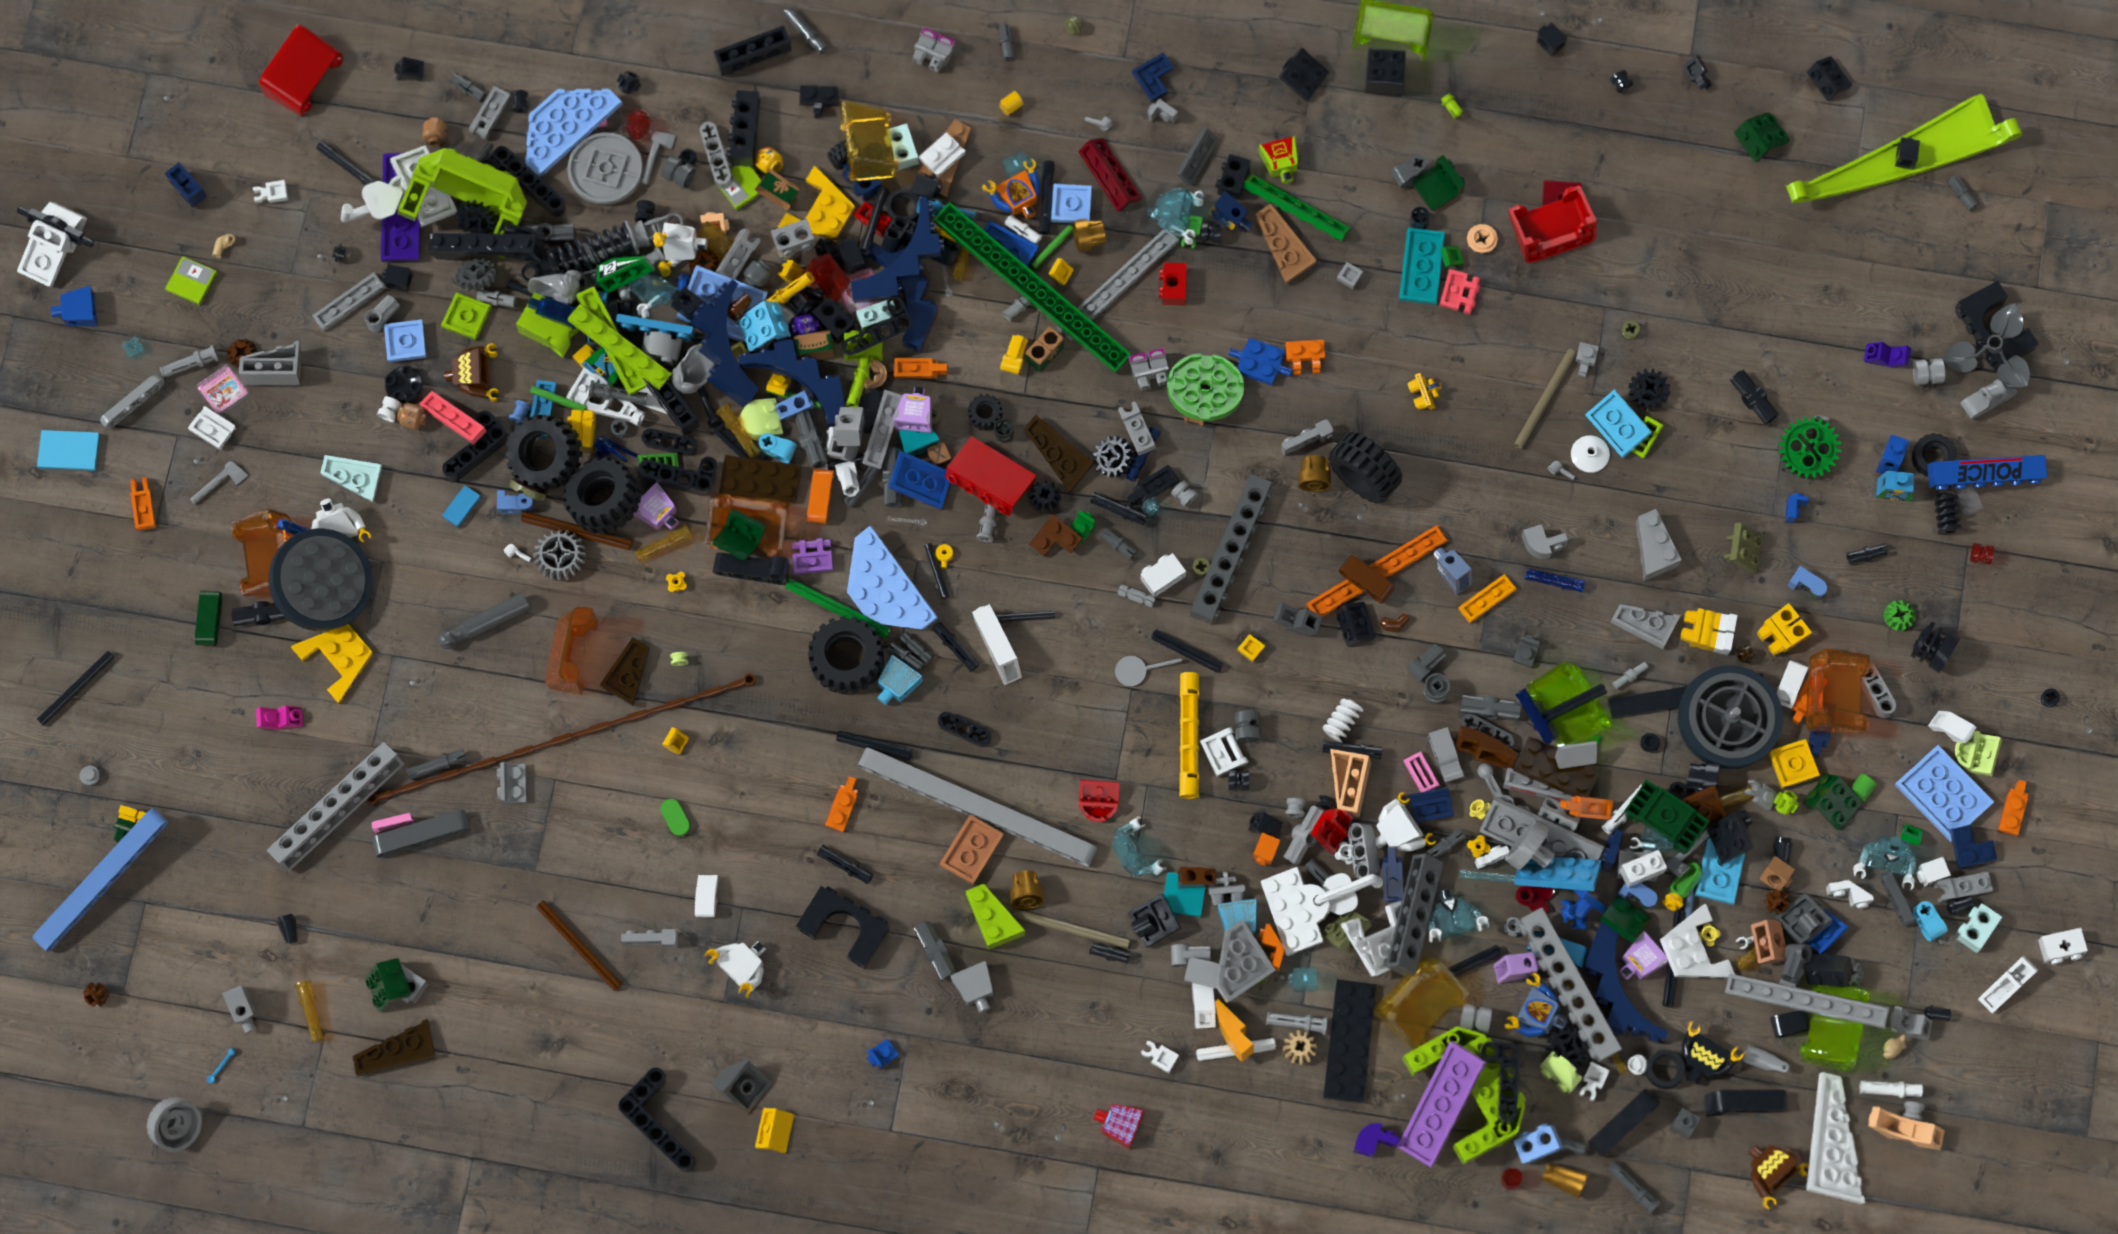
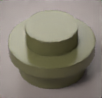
(1073, 25)

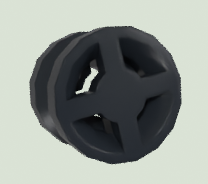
(1621, 81)

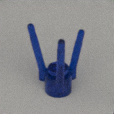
(606, 446)

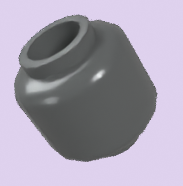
(757, 274)

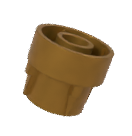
(1088, 234)
(1314, 474)
(1026, 890)

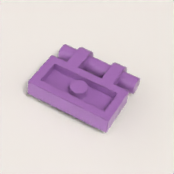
(812, 561)

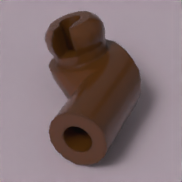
(1392, 624)

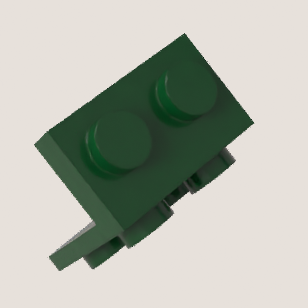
(1761, 135)
(1439, 184)
(740, 535)
(1833, 800)
(387, 983)

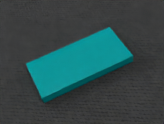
(1421, 266)

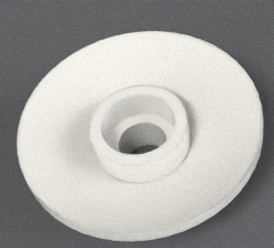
(1590, 462)

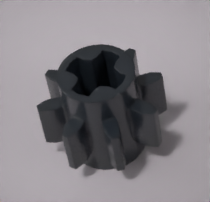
(628, 82)

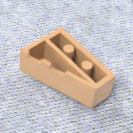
(1350, 780)

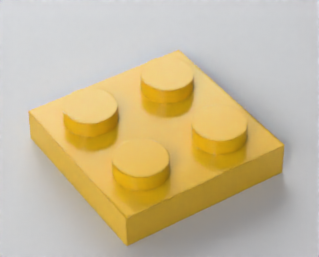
(1793, 764)

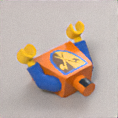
(1017, 193)

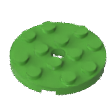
(1205, 405)

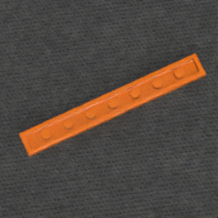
(1385, 567)

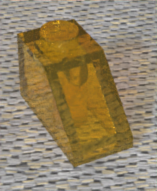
(717, 240)

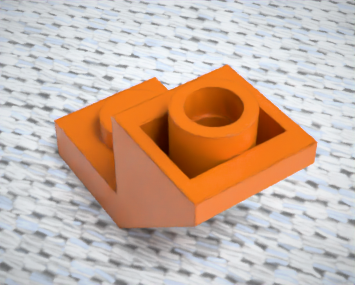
(1271, 941)

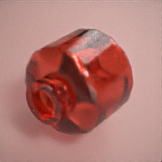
(637, 124)

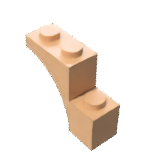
(1901, 1128)

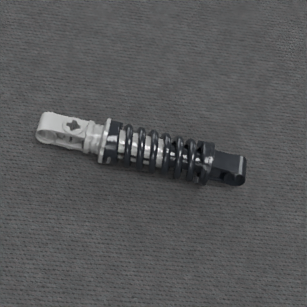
(603, 247)

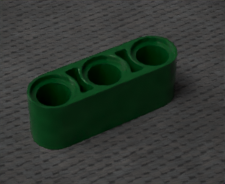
(208, 618)

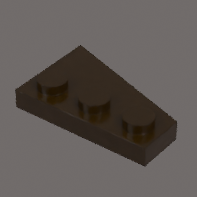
(627, 671)

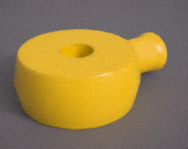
(944, 558)

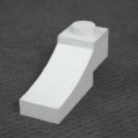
(2008, 984)

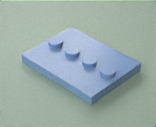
(706, 285)
(1943, 792)

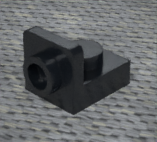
(409, 68)
(802, 304)

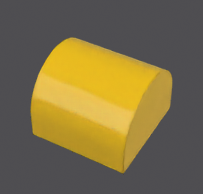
(1011, 103)
(675, 741)

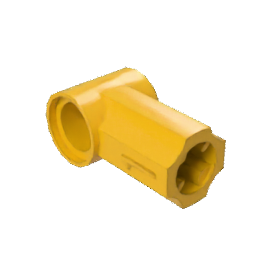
(1013, 360)

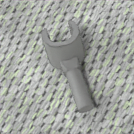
(1104, 124)
(1556, 466)

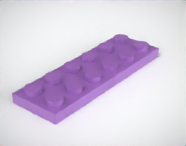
(1441, 1104)

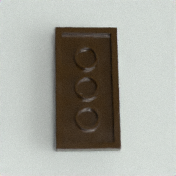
(760, 479)
(1539, 763)

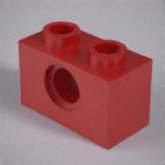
(1177, 294)

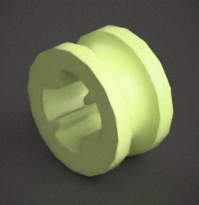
(679, 658)

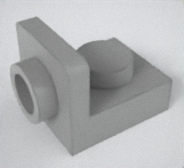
(1165, 112)

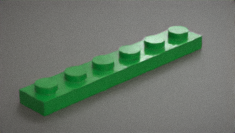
(1296, 207)

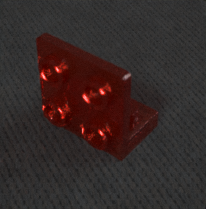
(828, 276)

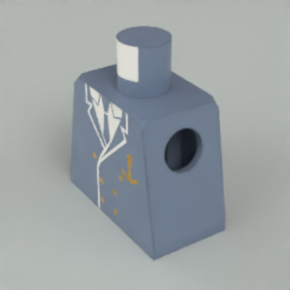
(1453, 570)

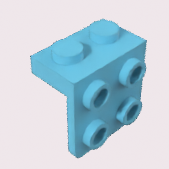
(763, 324)

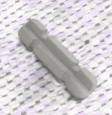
(1136, 595)

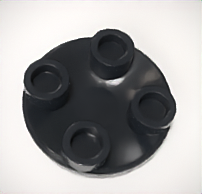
(404, 384)

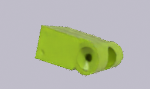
(545, 331)

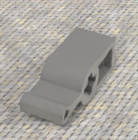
(1445, 754)

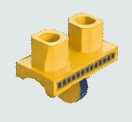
(1426, 399)

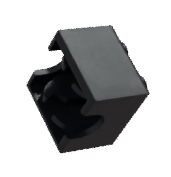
(1385, 71)

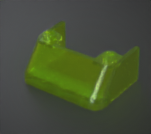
(1393, 23)

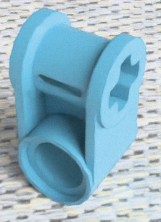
(779, 449)
(1930, 922)

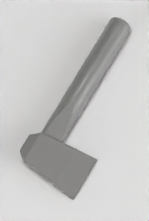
(658, 138)
(231, 470)
(1676, 865)

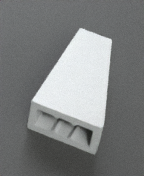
(997, 644)

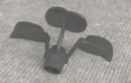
(2007, 323)

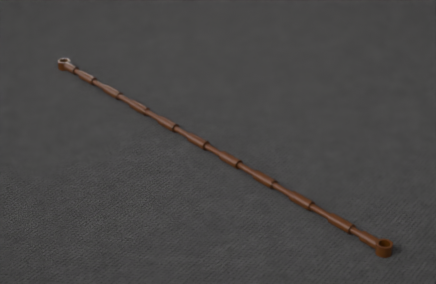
(562, 739)

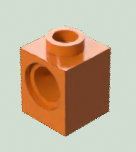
(1266, 849)

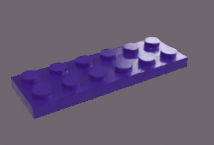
(398, 234)

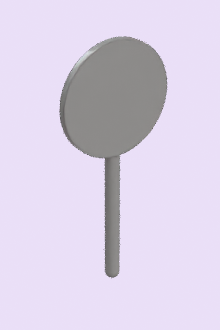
(1132, 670)

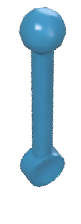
(211, 1078)

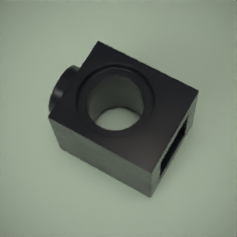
(1551, 39)
(1907, 153)
(926, 185)
(397, 277)
(685, 310)

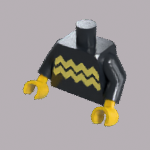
(1706, 1057)

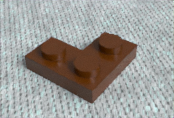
(1055, 531)

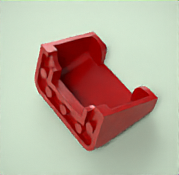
(298, 69)
(1554, 226)

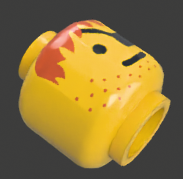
(768, 159)

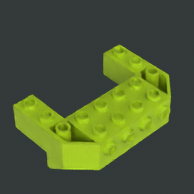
(465, 180)
(1484, 1091)

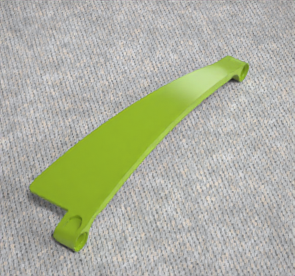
(1944, 140)

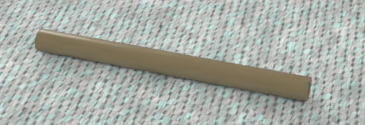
(1545, 398)
(1071, 928)

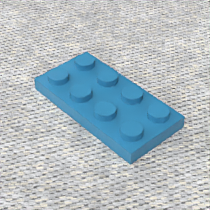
(632, 323)
(1560, 873)

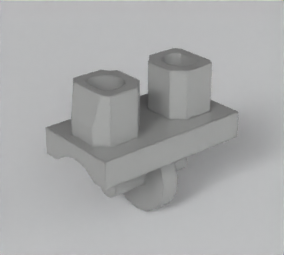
(1235, 890)

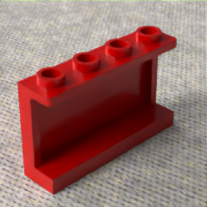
(989, 476)

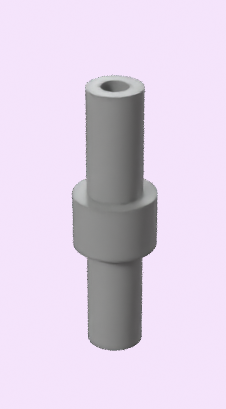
(1630, 675)

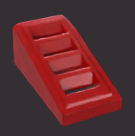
(882, 225)

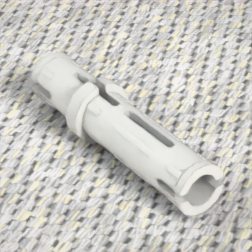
(1612, 824)
(1896, 1089)

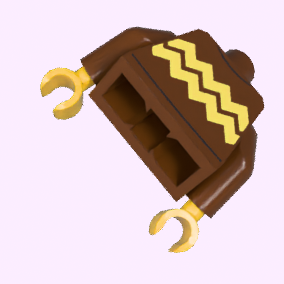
(471, 371)
(1773, 1169)

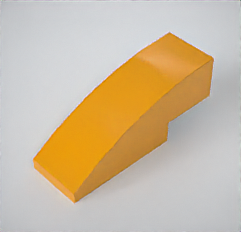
(1233, 1032)

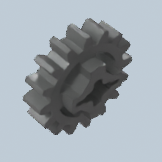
(476, 275)

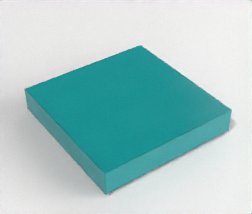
(1183, 901)

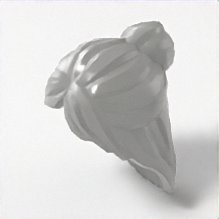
(557, 286)
(691, 371)

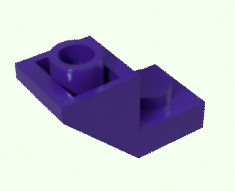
(1884, 355)

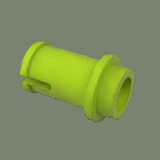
(1452, 106)

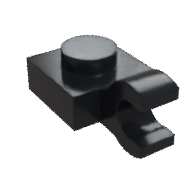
(1695, 71)

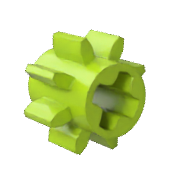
(1786, 802)

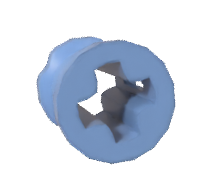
(520, 411)

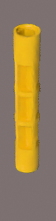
(1189, 735)

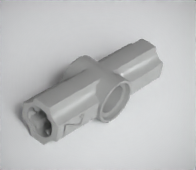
(1301, 836)

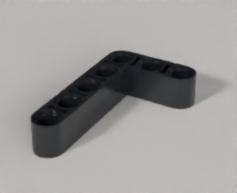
(523, 175)
(652, 1125)

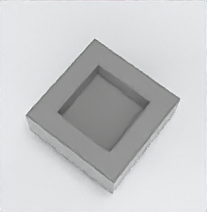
(1349, 275)

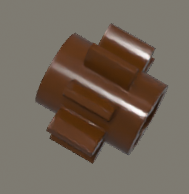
(1776, 901)
(95, 994)

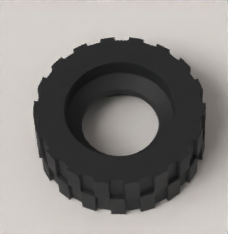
(1928, 441)

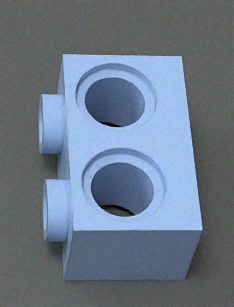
(1539, 1148)

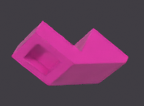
(279, 718)

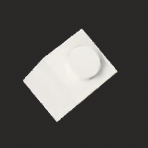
(1933, 871)

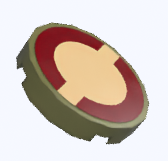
(534, 493)

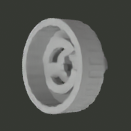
(1530, 846)
(166, 1119)

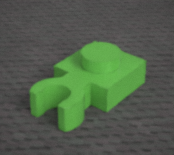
(1194, 224)

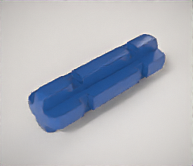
(290, 527)

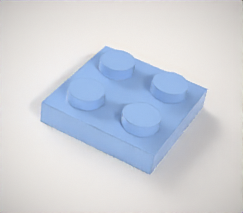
(1070, 203)
(405, 341)

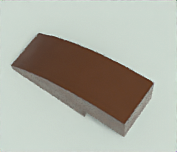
(1484, 748)

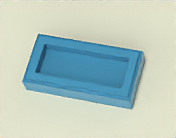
(461, 506)

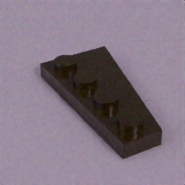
(400, 1050)

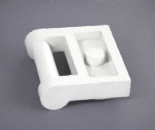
(1218, 754)

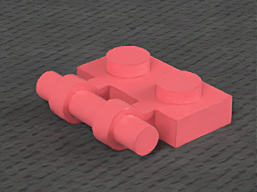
(1454, 289)

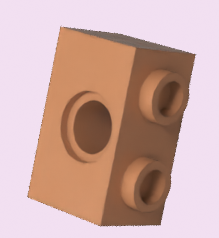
(1769, 941)

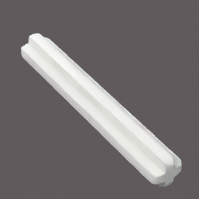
(1225, 1051)

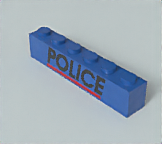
(1987, 471)

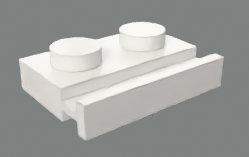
(942, 155)
(212, 428)

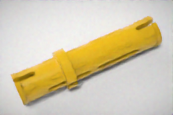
(800, 283)

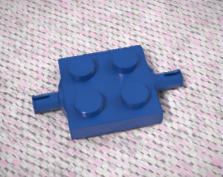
(1260, 361)

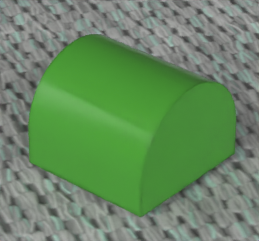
(1863, 786)

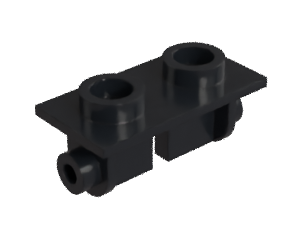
(826, 246)

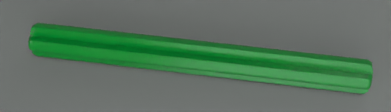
(834, 606)

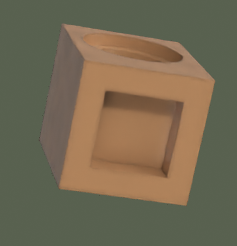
(1777, 874)

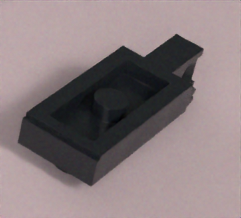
(1153, 485)

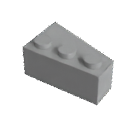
(272, 367)
(1655, 546)

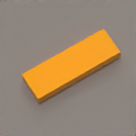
(1487, 598)

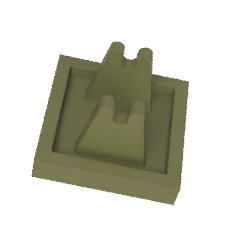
(1745, 548)
(1336, 935)

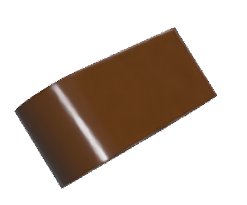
(1366, 579)

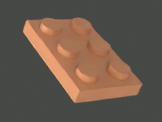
(971, 849)

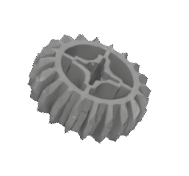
(551, 554)

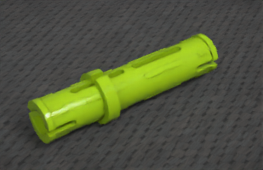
(861, 374)

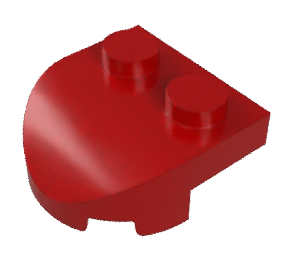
(1098, 799)
(1332, 828)

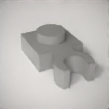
(1762, 794)

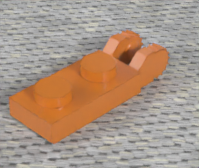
(142, 505)

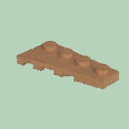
(960, 133)
(1284, 245)

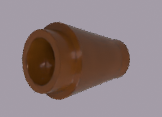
(738, 307)

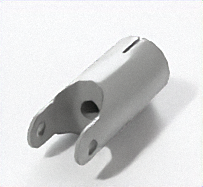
(1764, 1060)

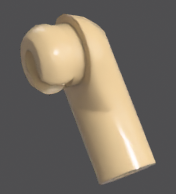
(221, 243)

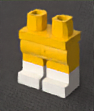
(1710, 630)

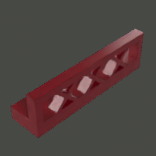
(1107, 174)

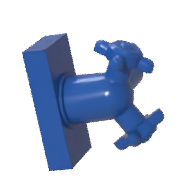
(1581, 909)

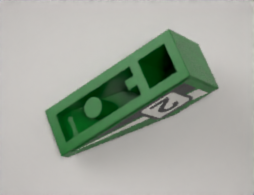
(622, 271)

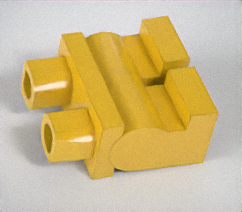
(1782, 633)

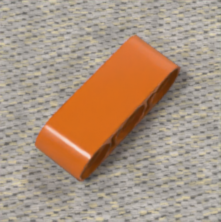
(820, 496)

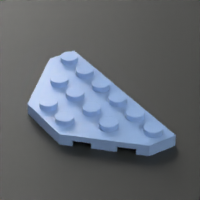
(563, 123)
(883, 587)

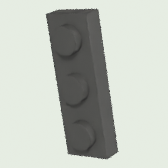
(1197, 156)

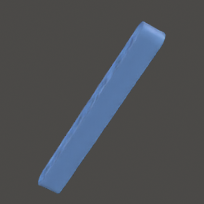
(100, 880)

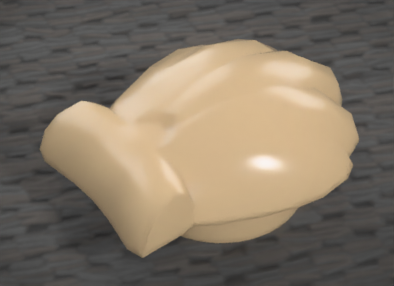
(1894, 1047)

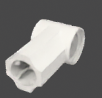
(848, 477)

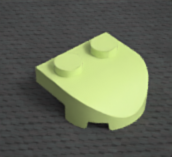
(760, 418)
(1979, 753)
(1561, 1072)

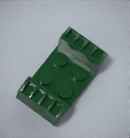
(1666, 816)

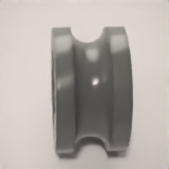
(622, 433)

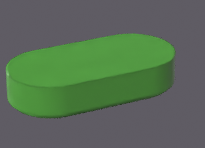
(675, 817)
(1686, 883)

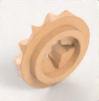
(1484, 231)
(879, 369)

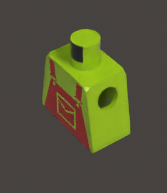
(1280, 158)

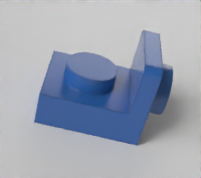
(1792, 509)
(882, 1054)

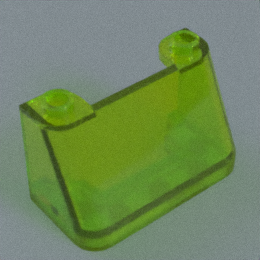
(1561, 685)
(1831, 1040)

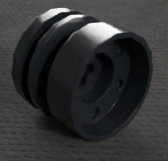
(1935, 646)

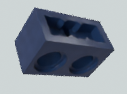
(185, 185)
(864, 193)

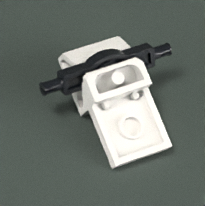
(51, 237)

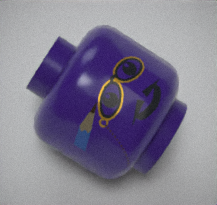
(804, 325)

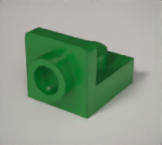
(1083, 524)

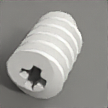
(1341, 718)

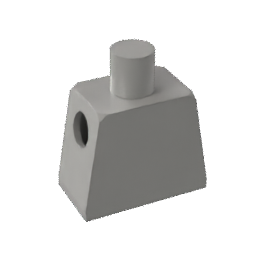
(974, 985)
(236, 1000)

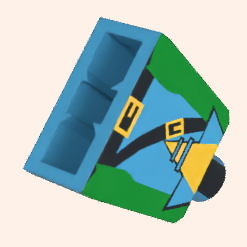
(601, 365)
(1895, 486)

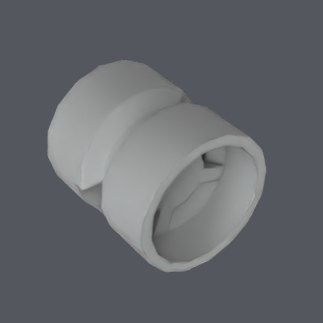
(1928, 371)
(1476, 1018)

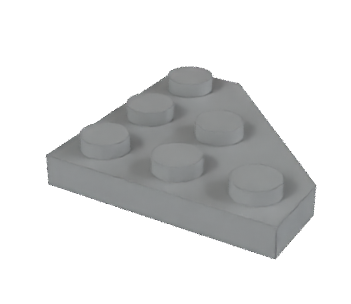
(1241, 962)

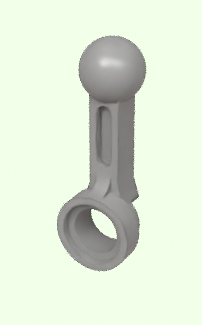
(1485, 771)

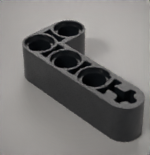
(901, 232)
(875, 332)
(471, 450)
(675, 473)
(753, 569)
(1505, 1083)
(1745, 1101)
(1624, 1122)

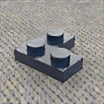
(1148, 76)
(1965, 849)
(1610, 853)

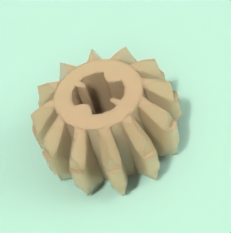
(1307, 1050)

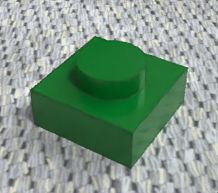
(1452, 256)
(1911, 834)

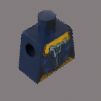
(1230, 213)

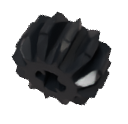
(1039, 502)

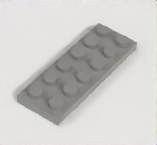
(1507, 822)

